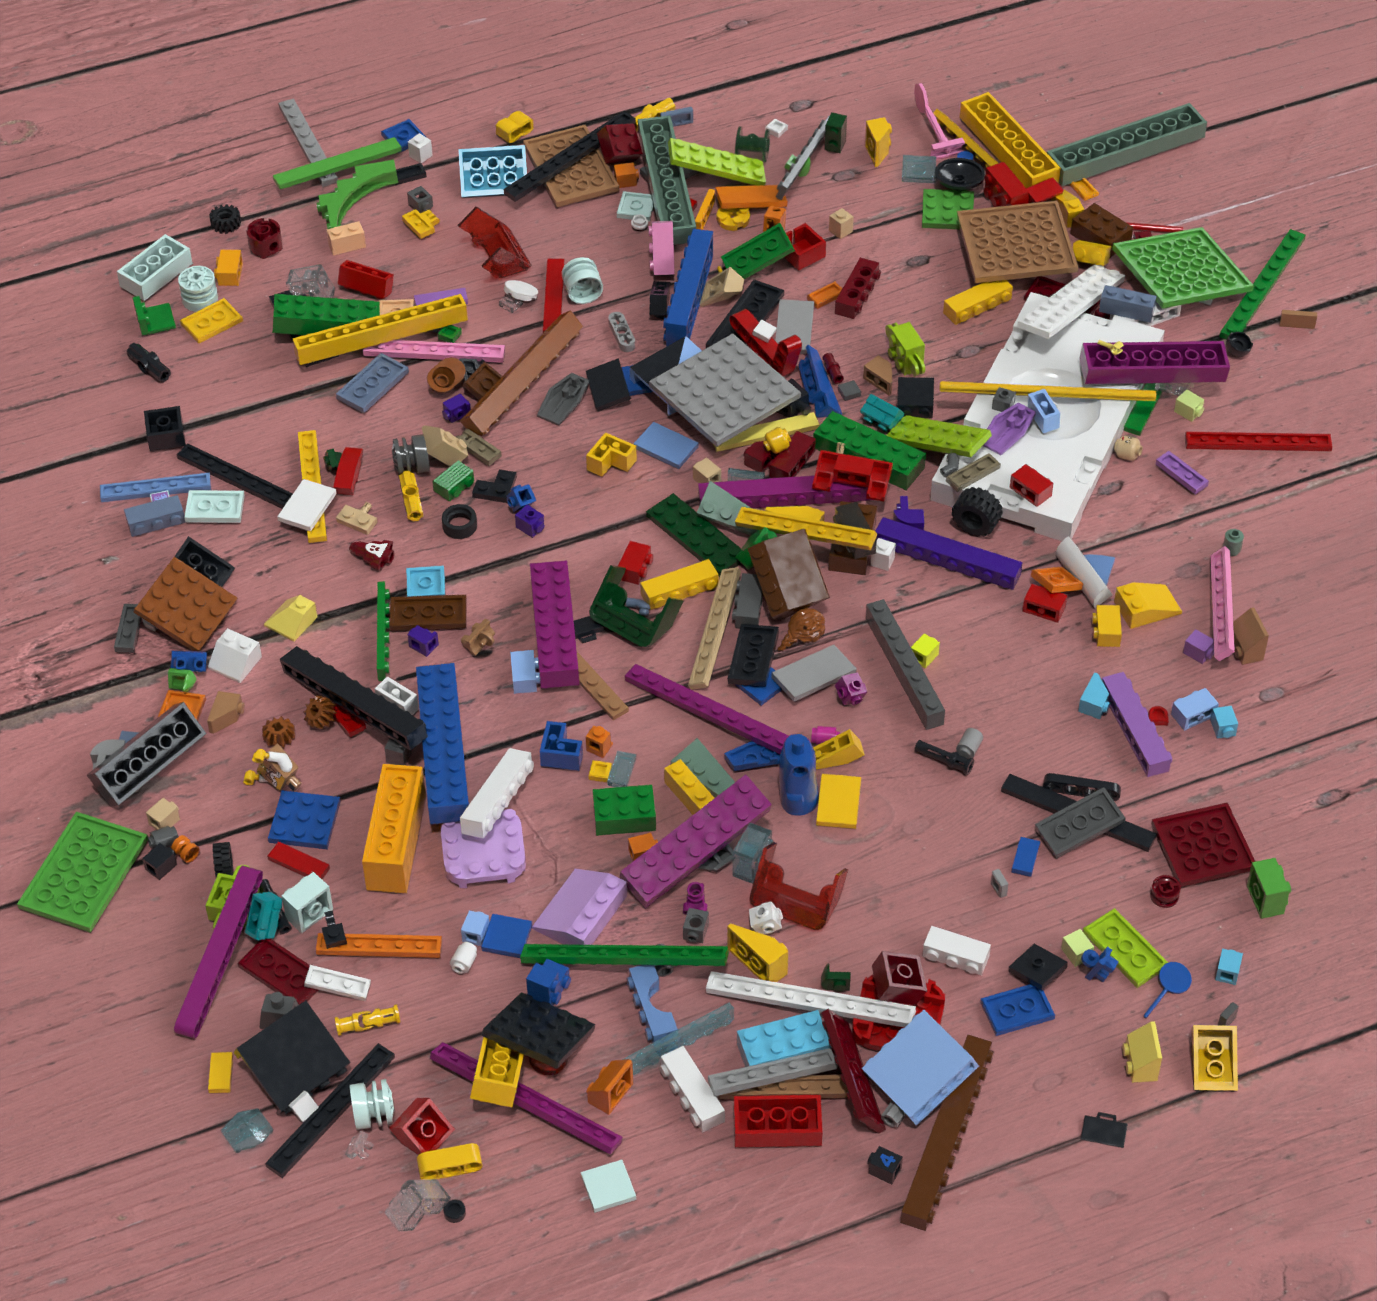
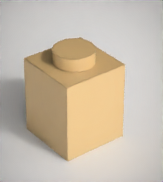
(841, 223)
(706, 471)
(163, 814)

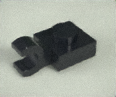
(333, 933)

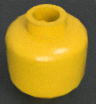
(777, 440)

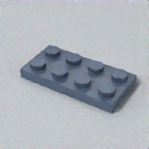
(372, 383)

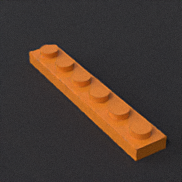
(384, 946)

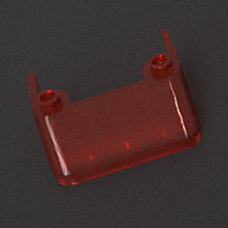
(499, 242)
(794, 903)

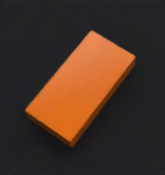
(825, 295)

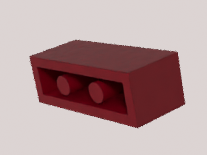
(792, 459)

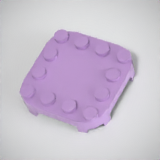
(484, 859)

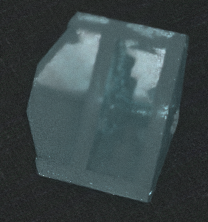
(247, 1130)

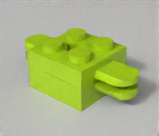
(906, 348)
(219, 895)

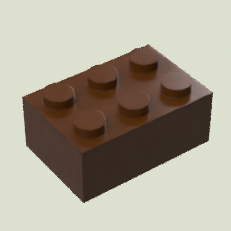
(1100, 227)

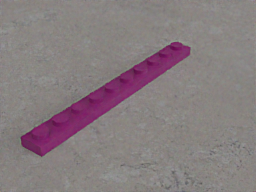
(706, 708)
(535, 1102)

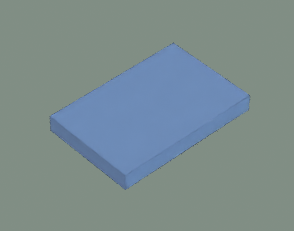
(666, 445)

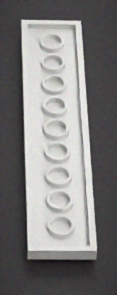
(1070, 301)

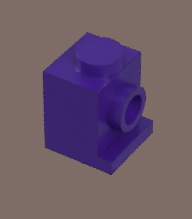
(455, 408)
(422, 640)

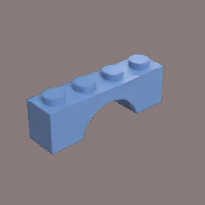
(645, 984)

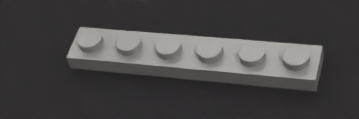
(772, 1072)

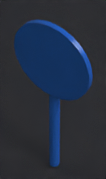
(1173, 978)

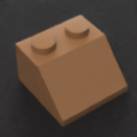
(1249, 637)

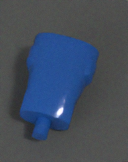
(798, 776)

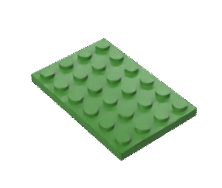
(83, 871)

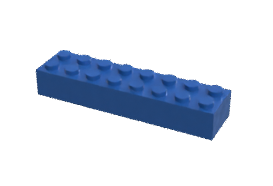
(690, 286)

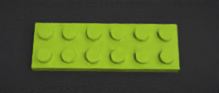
(716, 162)
(940, 436)

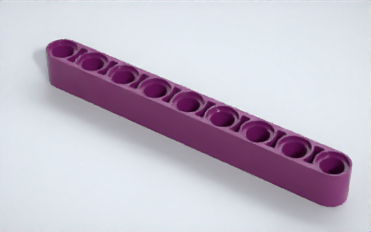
(218, 952)

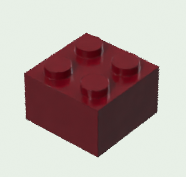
(619, 143)
(899, 977)

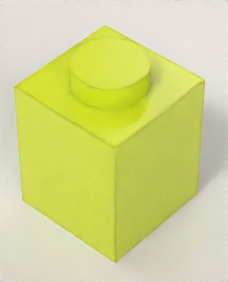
(926, 650)

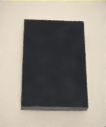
(608, 384)

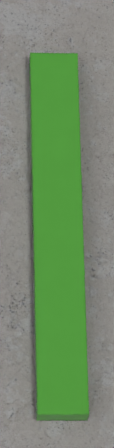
(337, 163)

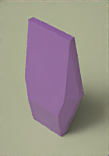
(1009, 427)

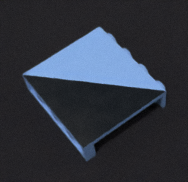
(663, 361)

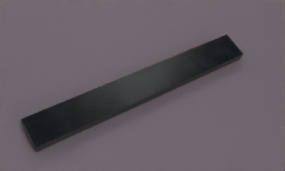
(234, 475)
(1055, 802)
(328, 1112)

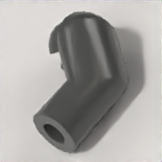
(953, 464)

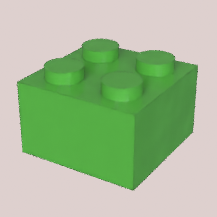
(1268, 888)

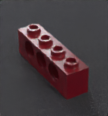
(857, 288)

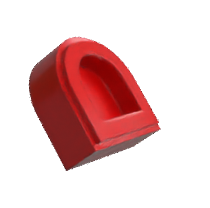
(1159, 716)

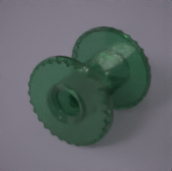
(752, 143)

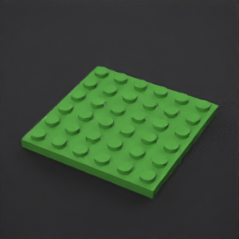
(1182, 267)

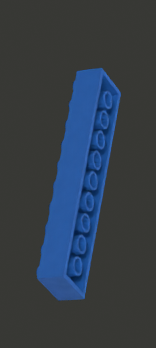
(444, 745)

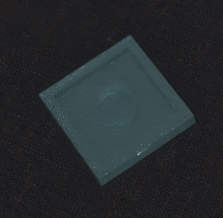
(918, 169)

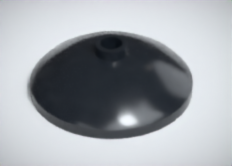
(959, 174)

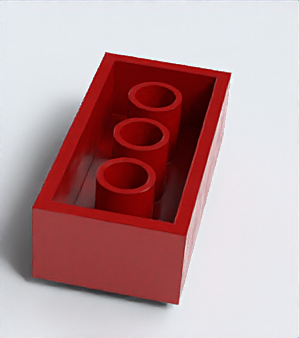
(778, 1121)

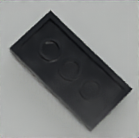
(753, 655)

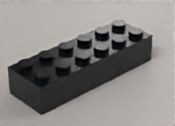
(146, 754)

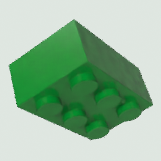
(624, 810)

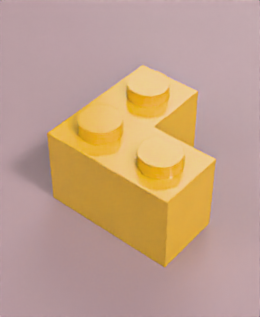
(610, 452)

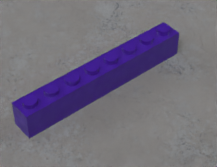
(950, 553)

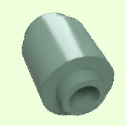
(1233, 541)

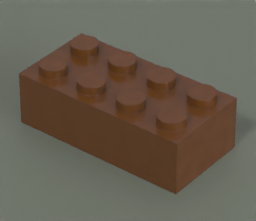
(839, 557)

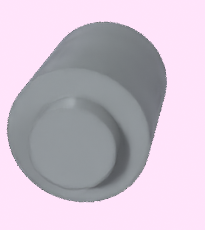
(969, 743)

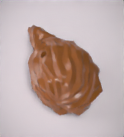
(805, 626)

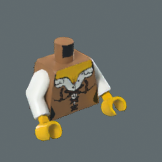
(275, 768)

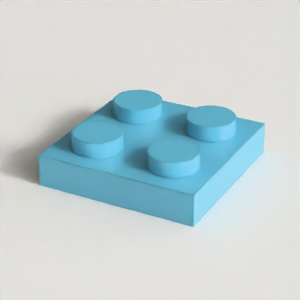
(425, 581)

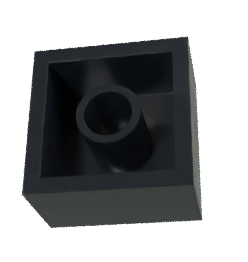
(164, 428)

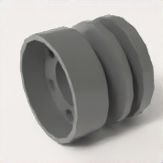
(411, 455)

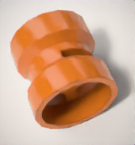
(187, 850)

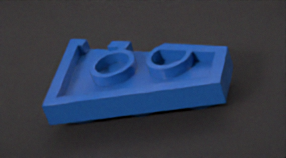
(751, 756)

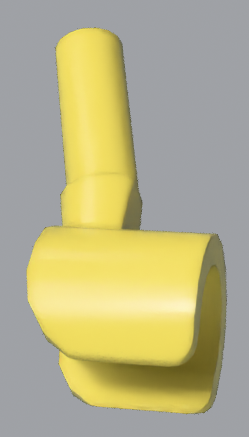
(1114, 348)

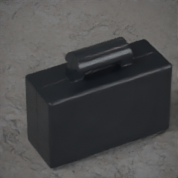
(585, 627)
(1103, 1130)

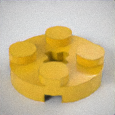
(740, 218)

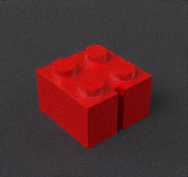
(808, 247)

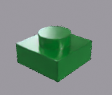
(449, 333)

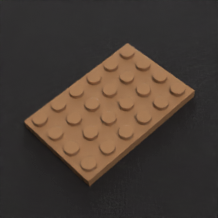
(580, 181)

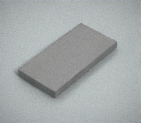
(795, 318)
(813, 672)

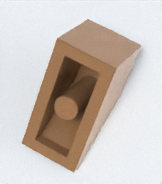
(879, 374)
(225, 711)

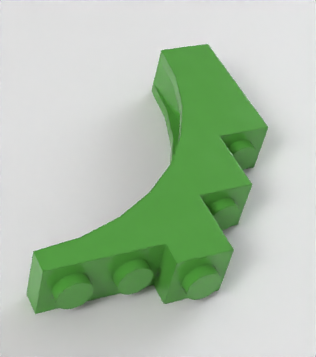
(349, 191)

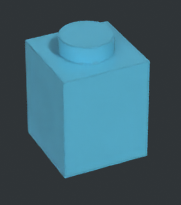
(1224, 722)
(1229, 966)

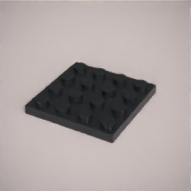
(538, 1030)

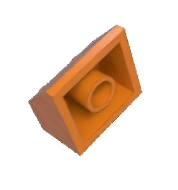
(611, 1085)

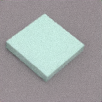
(634, 204)
(608, 1186)

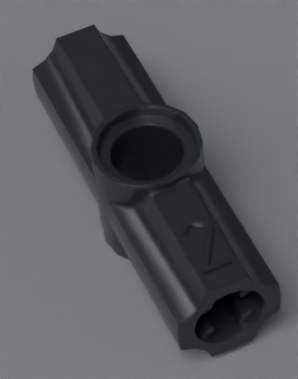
(148, 362)

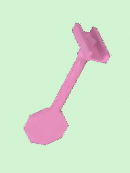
(945, 147)

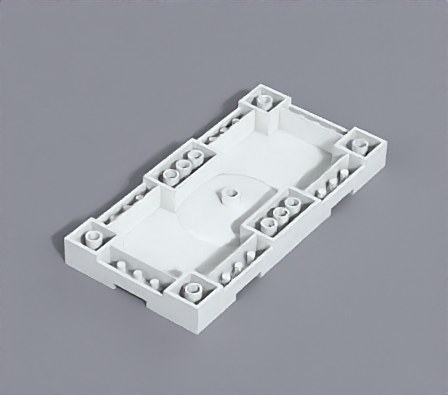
(1087, 430)

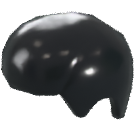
(1239, 344)

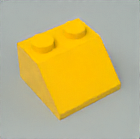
(877, 139)

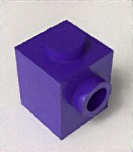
(529, 521)

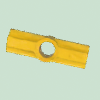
(654, 111)
(411, 496)

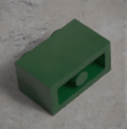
(835, 132)

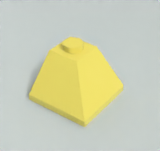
(293, 617)

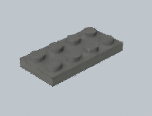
(1080, 822)

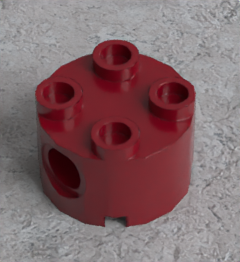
(264, 237)

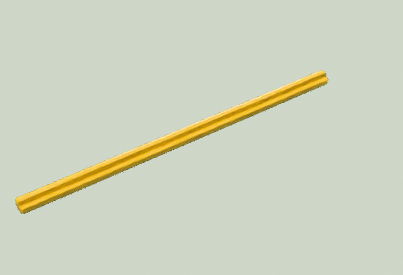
(1053, 391)

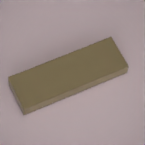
(973, 472)

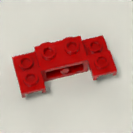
(853, 471)

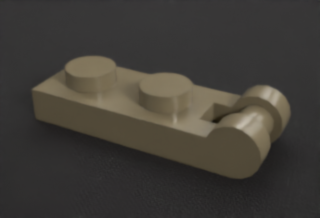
(479, 447)

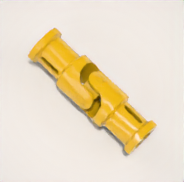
(351, 1023)

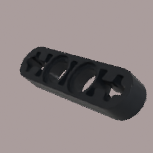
(1059, 784)

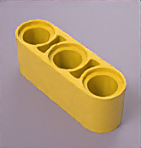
(449, 1161)

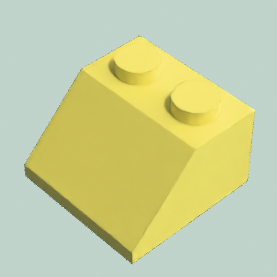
(1143, 1054)

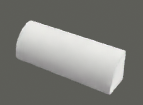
(1078, 566)

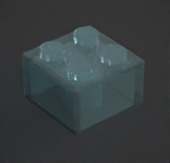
(749, 851)

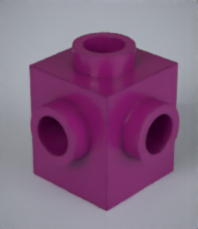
(851, 689)

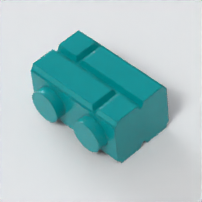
(881, 412)
(263, 915)

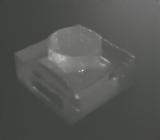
(510, 303)

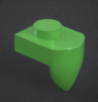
(805, 169)
(181, 679)

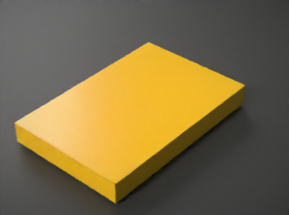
(211, 320)
(838, 801)

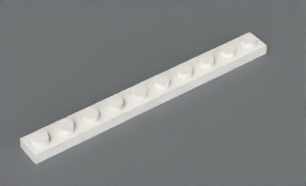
(810, 999)

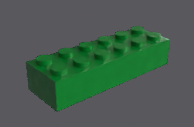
(313, 314)
(871, 444)

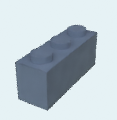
(1127, 303)
(154, 515)

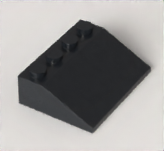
(204, 561)

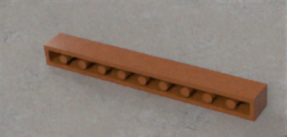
(522, 373)

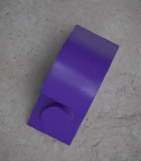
(907, 516)

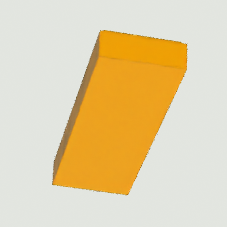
(705, 209)

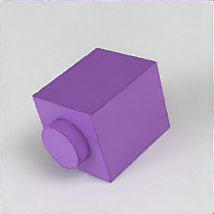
(1199, 646)

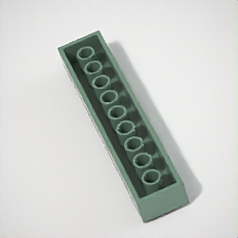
(1128, 143)
(666, 180)

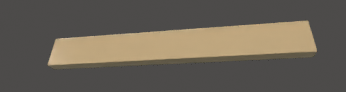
(714, 628)

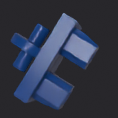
(189, 660)
(1100, 964)

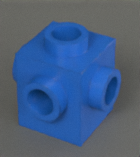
(520, 497)

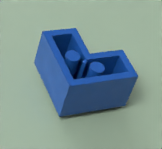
(559, 751)
(548, 981)

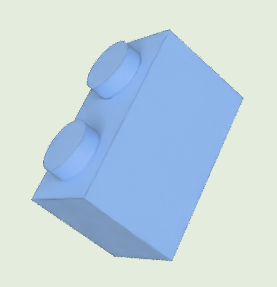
(1047, 414)
(523, 671)
(1193, 708)

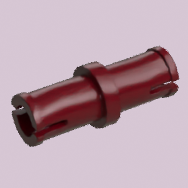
(832, 368)

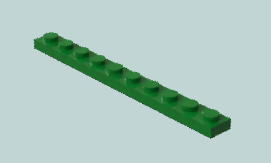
(1263, 283)
(625, 954)

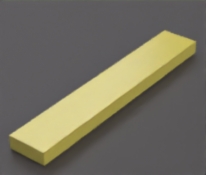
(757, 432)

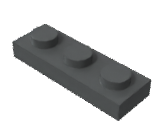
(127, 630)

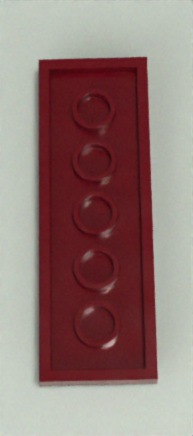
(852, 1075)

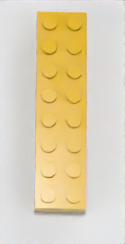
(1008, 140)

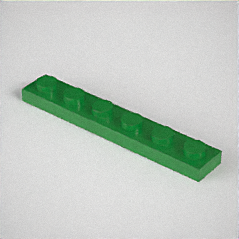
(383, 637)

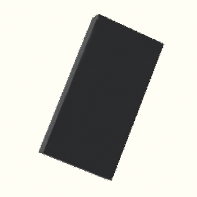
(410, 173)

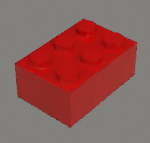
(1004, 187)

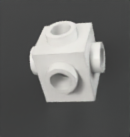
(765, 918)

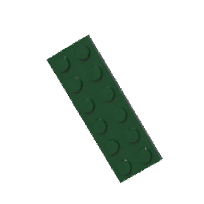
(694, 533)

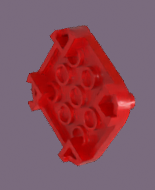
(875, 1035)

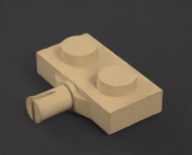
(357, 518)

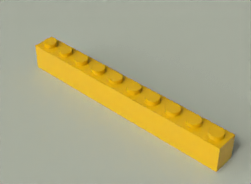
(380, 329)

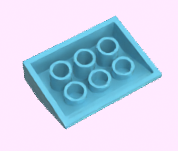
(490, 169)

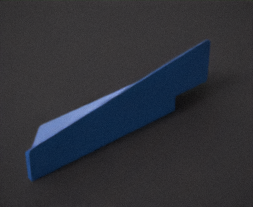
(818, 384)

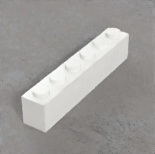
(496, 793)

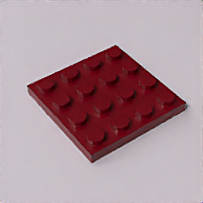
(1203, 844)

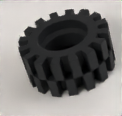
(225, 225)
(222, 858)

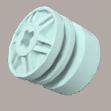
(582, 280)
(197, 288)
(371, 1104)

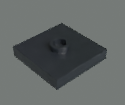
(1038, 966)

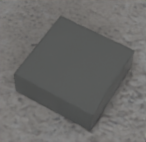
(849, 390)
(1228, 1015)

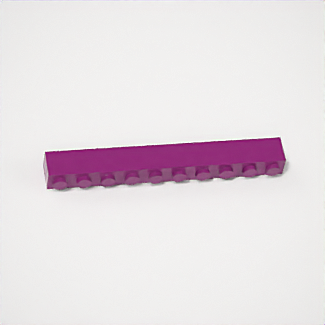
(786, 492)

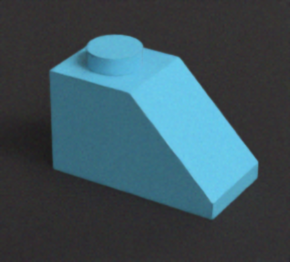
(1095, 698)

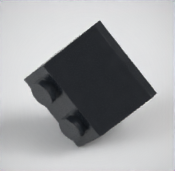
(916, 396)

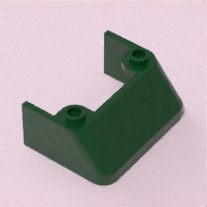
(610, 612)

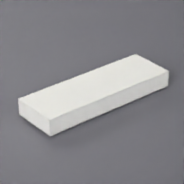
(337, 983)

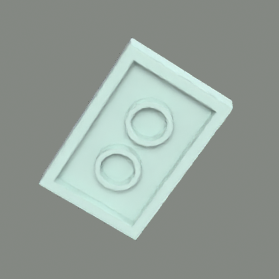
(214, 506)

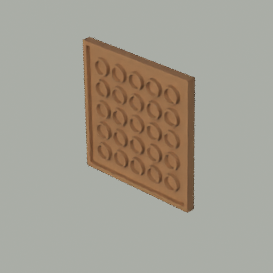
(1017, 241)

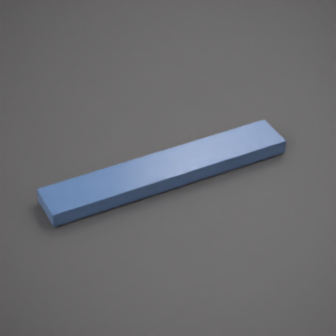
(144, 488)

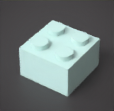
(307, 902)

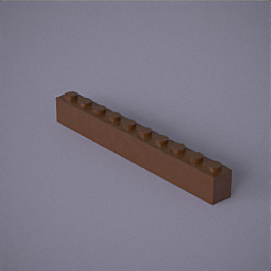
(945, 1140)

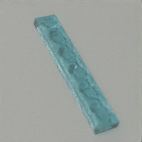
(684, 1036)

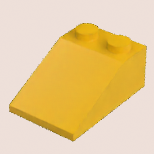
(1145, 603)
(758, 952)
(1214, 1057)

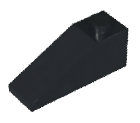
(659, 298)

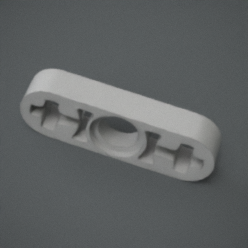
(623, 325)

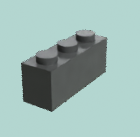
(748, 601)

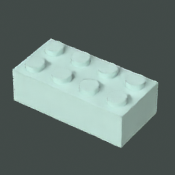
(154, 267)

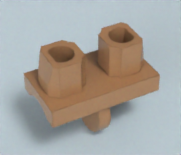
(481, 635)

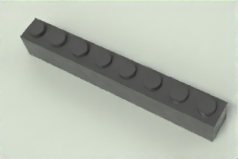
(905, 664)

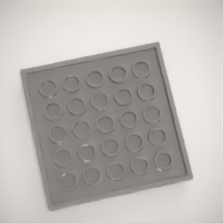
(724, 389)

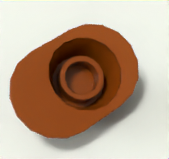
(446, 375)

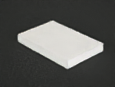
(307, 505)

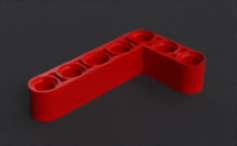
(780, 356)

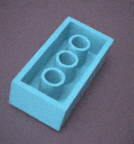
(782, 1039)

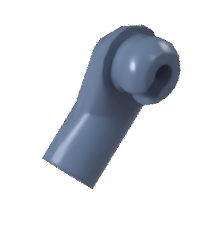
(638, 603)

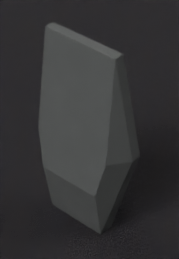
(563, 398)

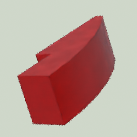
(348, 471)

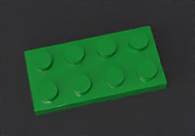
(759, 252)

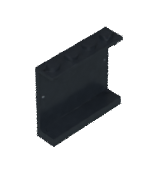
(293, 1056)

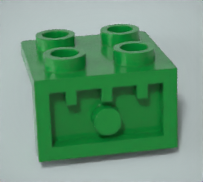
(153, 318)

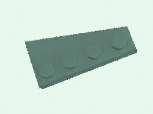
(722, 508)
(705, 767)

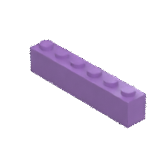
(1136, 725)

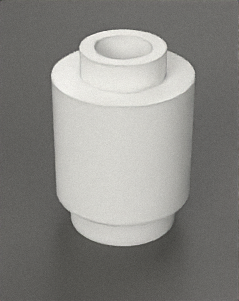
(463, 957)

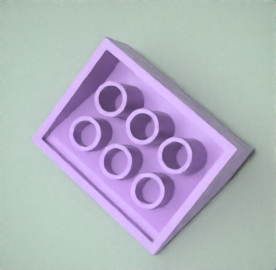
(582, 907)

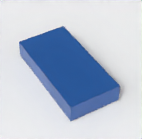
(1025, 856)

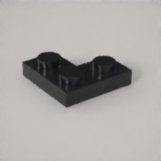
(495, 490)

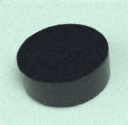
(454, 1211)

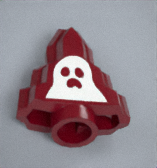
(374, 553)

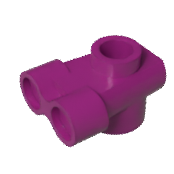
(695, 901)

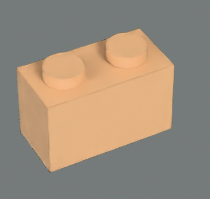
(346, 238)

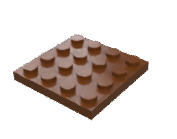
(185, 605)

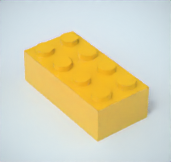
(496, 1074)

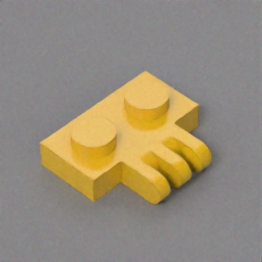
(422, 223)

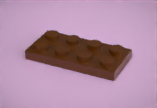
(428, 612)

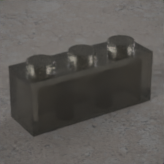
(852, 516)

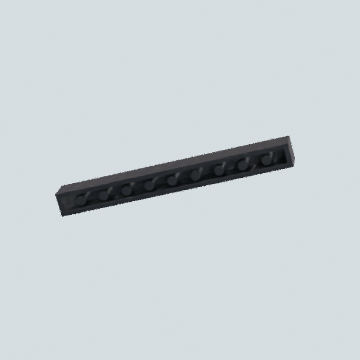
(354, 698)

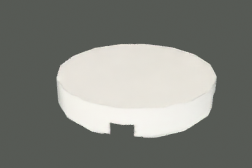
(520, 290)

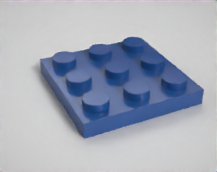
(304, 819)

